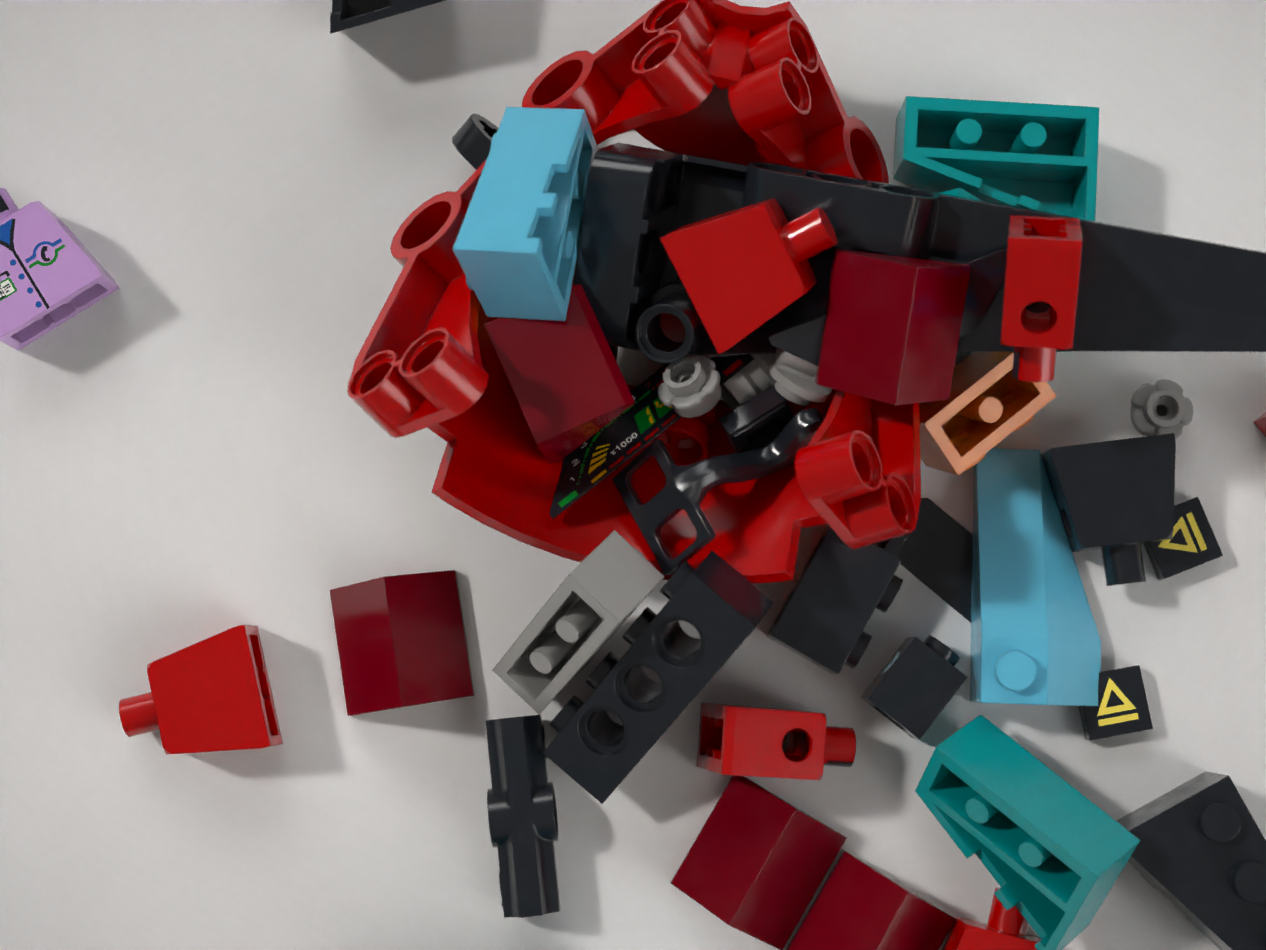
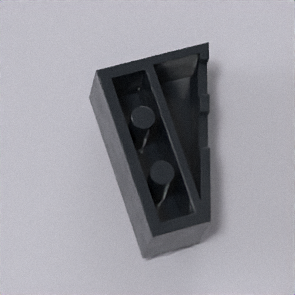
(1205, 859)

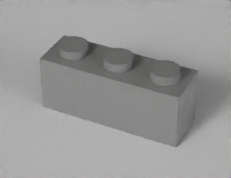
(577, 621)

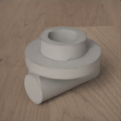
(796, 379)

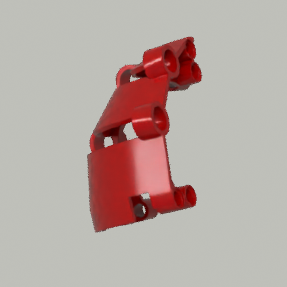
(695, 84)

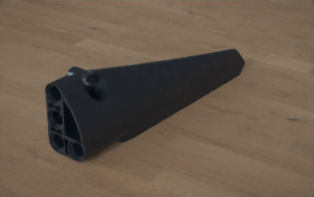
(1132, 288)

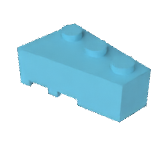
(528, 214)

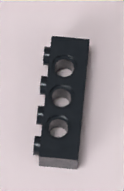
(722, 610)

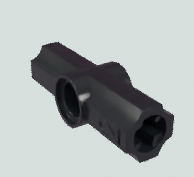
(522, 816)

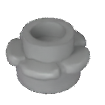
(690, 386)
(1144, 406)

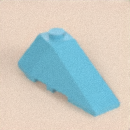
(1028, 603)

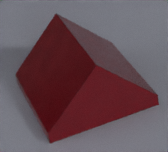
(892, 327)
(561, 375)
(401, 641)
(757, 861)
(869, 912)

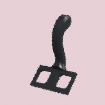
(690, 483)

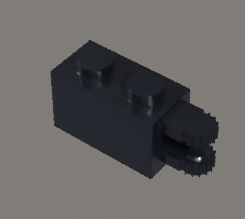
(836, 599)

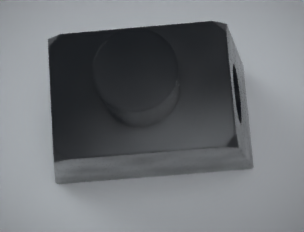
(1115, 498)

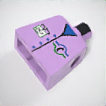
(43, 273)

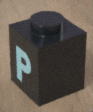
(916, 684)

